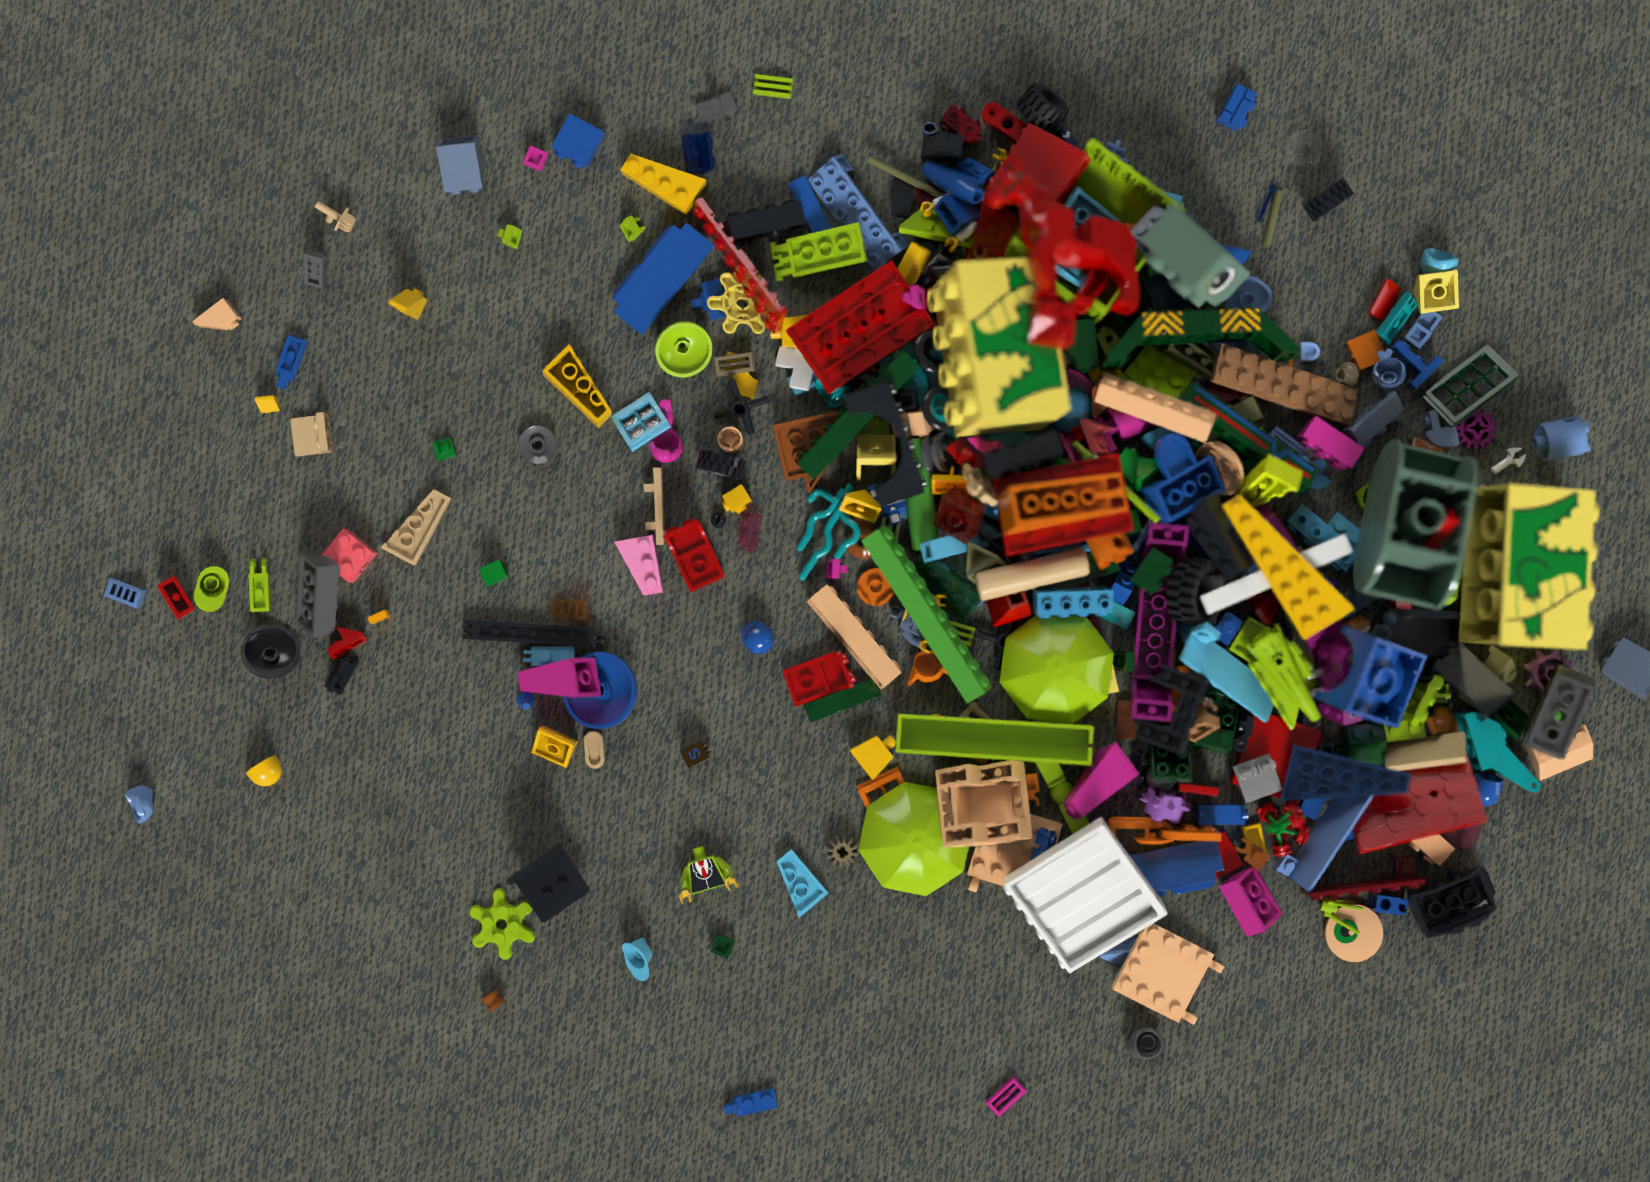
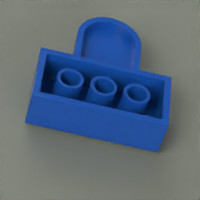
(1184, 479)

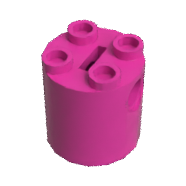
(1125, 425)

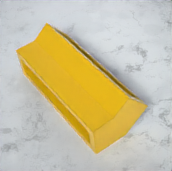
(913, 262)

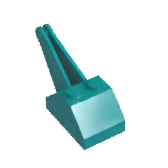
(1488, 750)

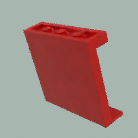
(1048, 161)
(1278, 741)

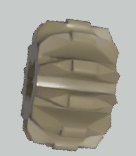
(848, 847)

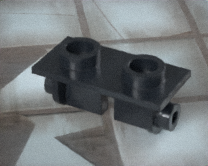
(341, 674)
(1141, 761)

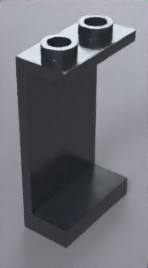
(1473, 680)

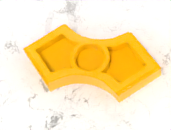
(746, 383)

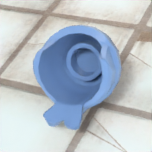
(1394, 368)

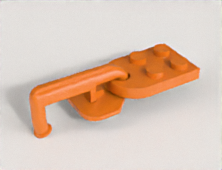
(1167, 832)

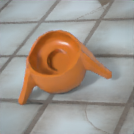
(926, 668)

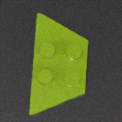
(929, 228)

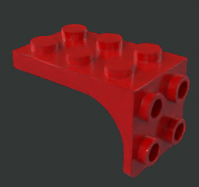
(693, 554)
(818, 677)

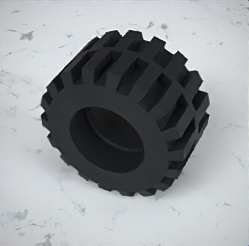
(1042, 107)

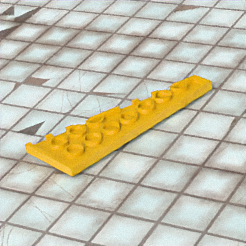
(1298, 586)

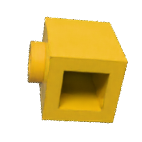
(736, 500)

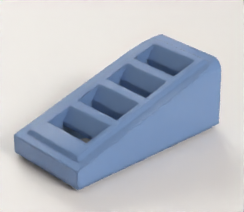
(139, 596)

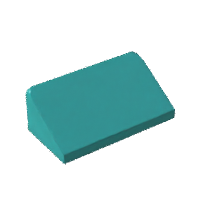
(1121, 616)

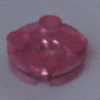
(1465, 839)

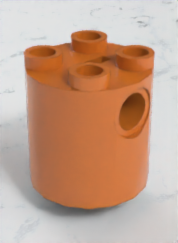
(1110, 549)

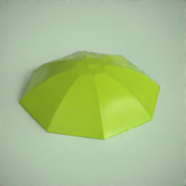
(1056, 668)
(905, 841)

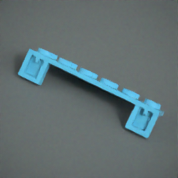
(1225, 671)

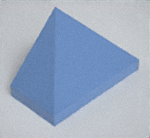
(1119, 953)

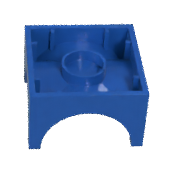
(1378, 681)

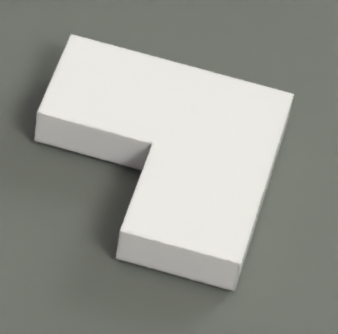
(794, 360)

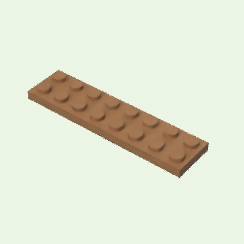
(1284, 385)

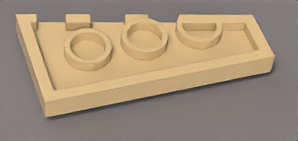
(418, 528)

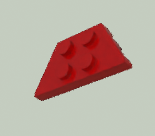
(992, 230)

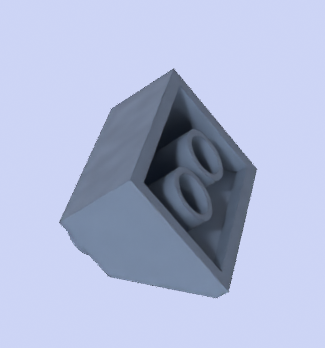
(1374, 419)

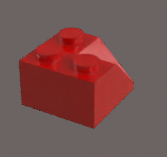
(1052, 323)

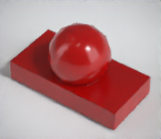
(964, 454)
(1267, 607)

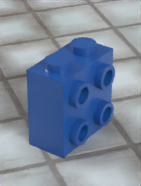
(577, 141)

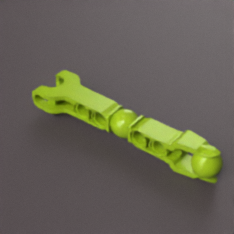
(1060, 790)

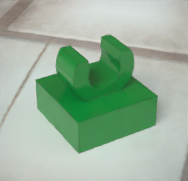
(444, 449)

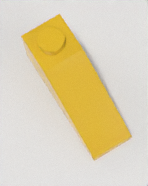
(409, 302)

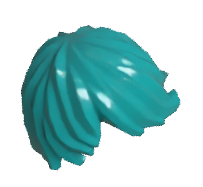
(834, 399)

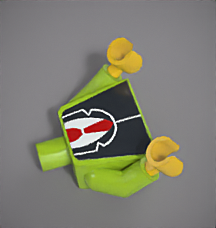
(705, 874)

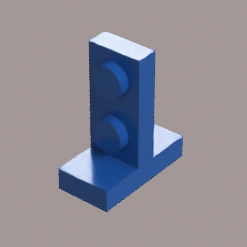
(1416, 363)

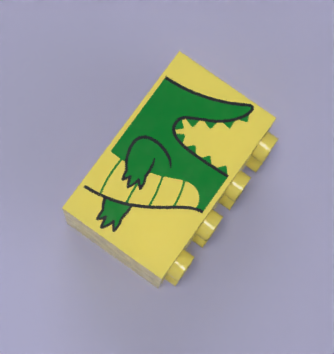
(989, 367)
(1529, 567)

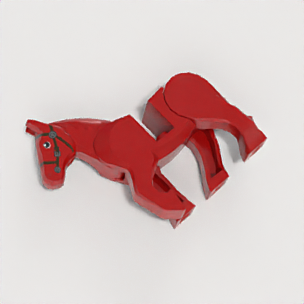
(1048, 232)

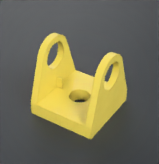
(884, 456)

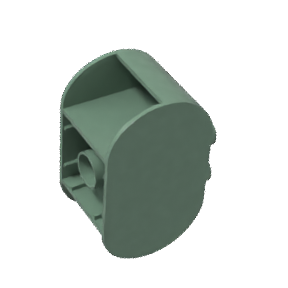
(1404, 505)

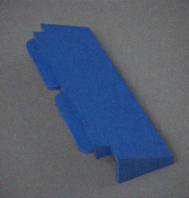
(660, 276)
(1180, 866)

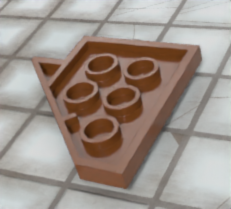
(796, 436)

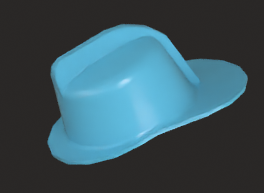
(637, 957)

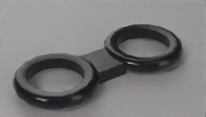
(932, 380)

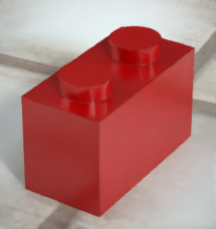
(175, 598)

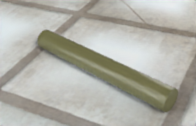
(1272, 218)

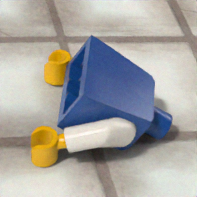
(956, 214)

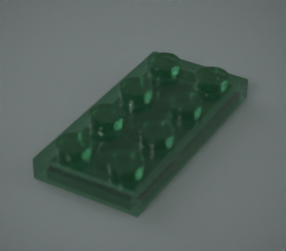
(942, 580)

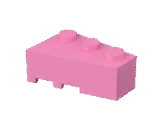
(643, 563)

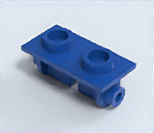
(1044, 839)

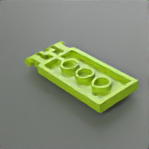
(819, 251)

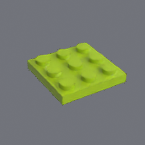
(1159, 372)

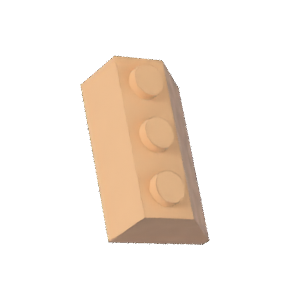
(1579, 752)

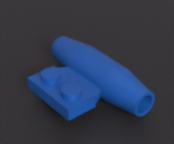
(961, 179)

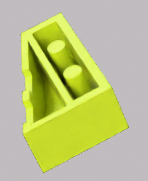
(1269, 480)

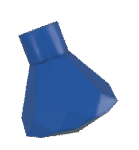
(525, 700)

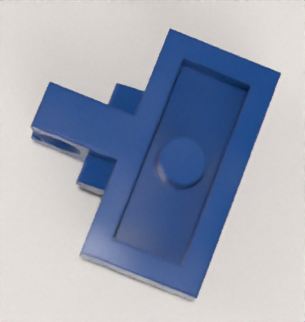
(710, 288)

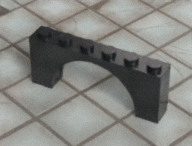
(879, 400)

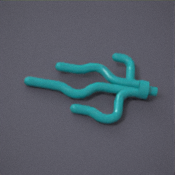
(832, 510)

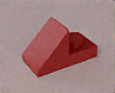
(350, 640)

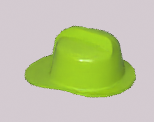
(211, 588)

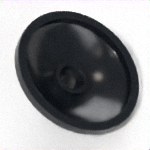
(270, 641)

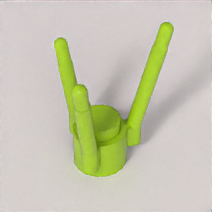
(1331, 905)

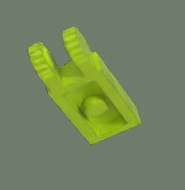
(259, 587)
(1427, 699)

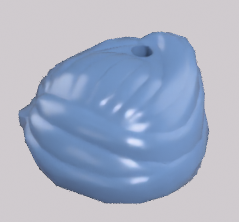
(141, 802)

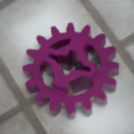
(1476, 420)

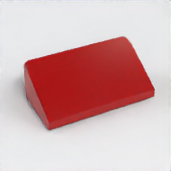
(1384, 300)
(1437, 537)

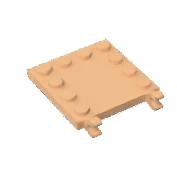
(1164, 972)

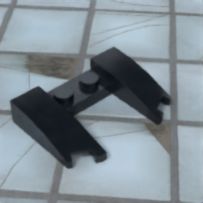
(1177, 736)

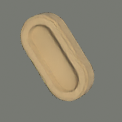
(594, 749)

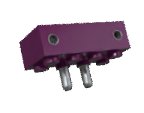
(1334, 666)

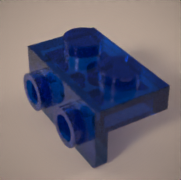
(698, 153)

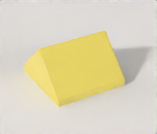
(1437, 291)

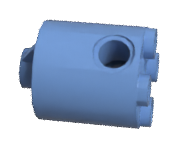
(1561, 438)

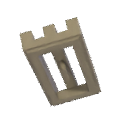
(737, 371)

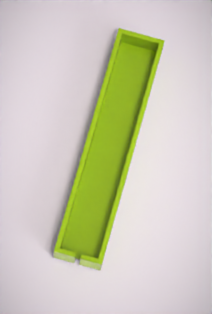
(994, 739)

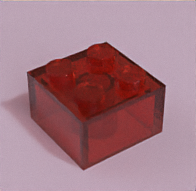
(959, 514)

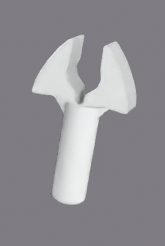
(1509, 460)

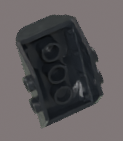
(1454, 903)

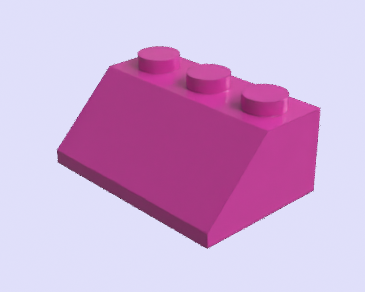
(1251, 901)

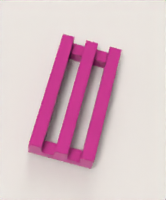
(1017, 1085)

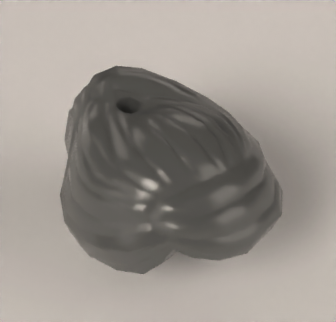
(1149, 1046)

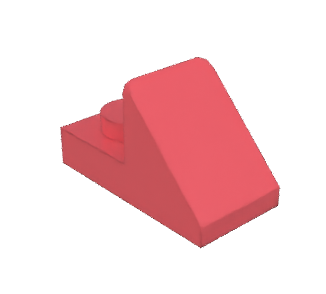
(1093, 432)

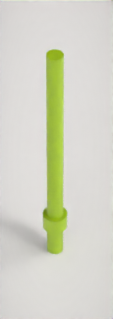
(1130, 495)

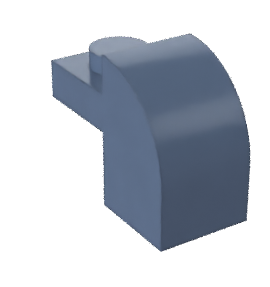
(1435, 434)

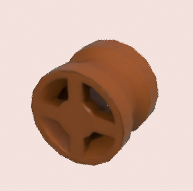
(493, 1000)

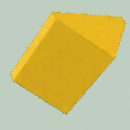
(554, 746)

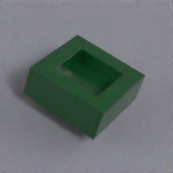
(722, 945)

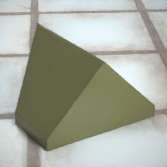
(980, 560)

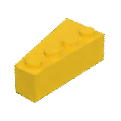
(668, 184)
(577, 386)

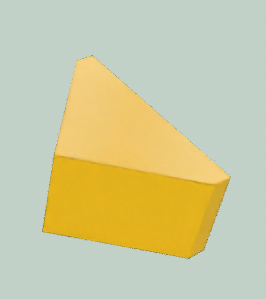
(861, 505)

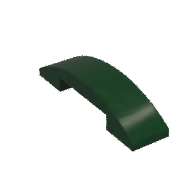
(842, 700)

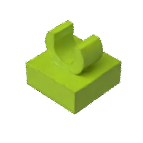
(630, 228)
(510, 236)

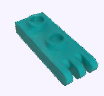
(1397, 318)

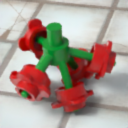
(1282, 829)

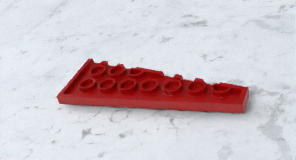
(744, 270)

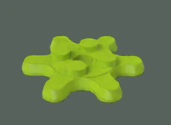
(511, 914)

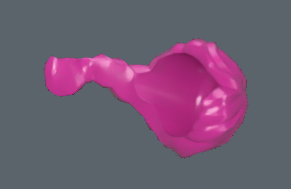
(668, 445)

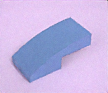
(1422, 328)

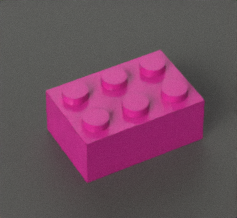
(1329, 444)

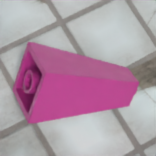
(564, 678)
(1100, 780)

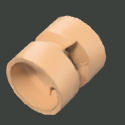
(730, 440)

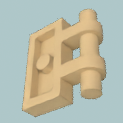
(979, 484)

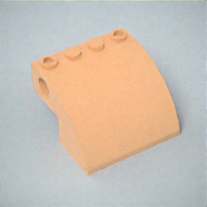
(983, 804)

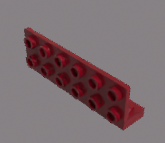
(1404, 876)

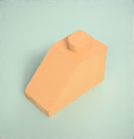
(219, 316)

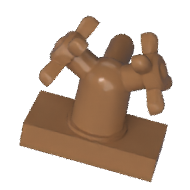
(1204, 721)

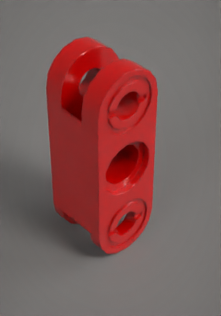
(1001, 115)

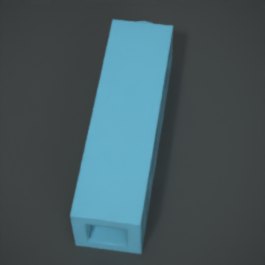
(947, 547)

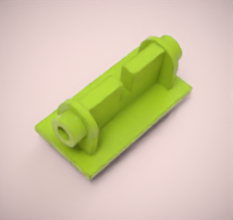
(1442, 695)

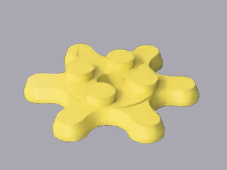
(728, 304)

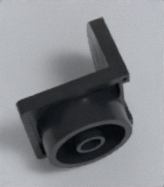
(550, 883)

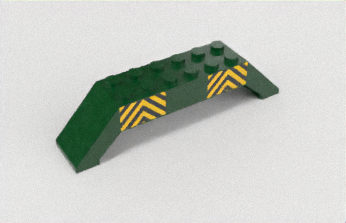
(1204, 327)

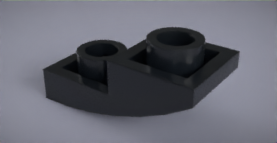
(901, 199)

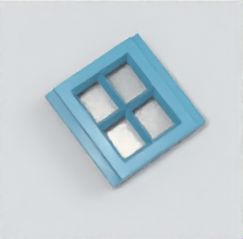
(640, 421)

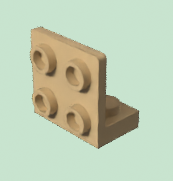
(312, 435)

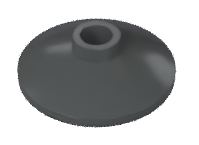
(527, 444)

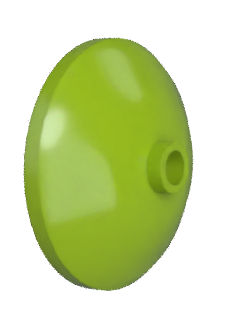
(685, 360)

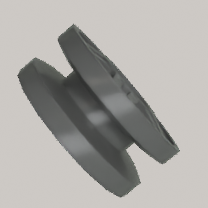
(934, 453)

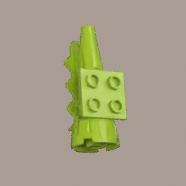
(1284, 677)

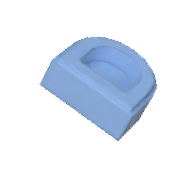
(1309, 351)

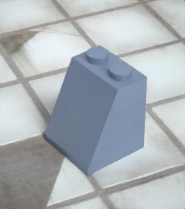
(460, 164)
(1629, 667)

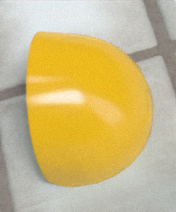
(266, 772)

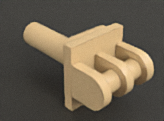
(345, 220)

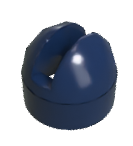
(929, 125)

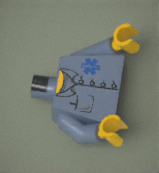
(909, 628)

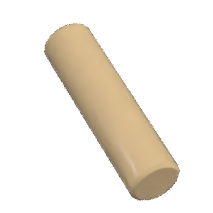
(1031, 573)

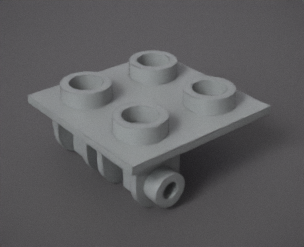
(1257, 778)

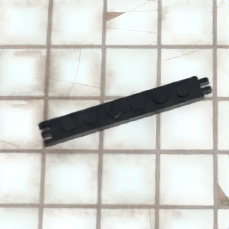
(533, 633)

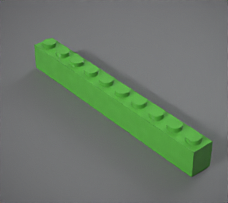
(926, 614)

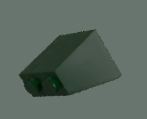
(1083, 352)

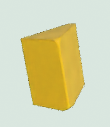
(267, 403)

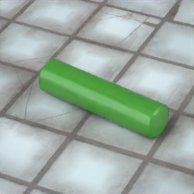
(921, 507)

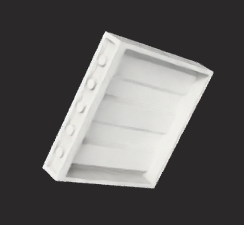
(1084, 895)

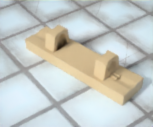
(657, 488)

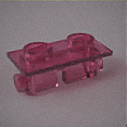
(750, 523)

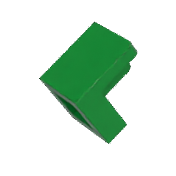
(494, 573)

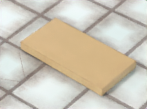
(1426, 751)

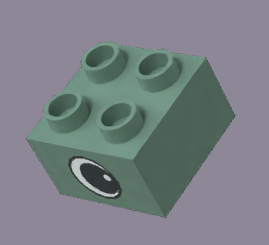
(1192, 259)

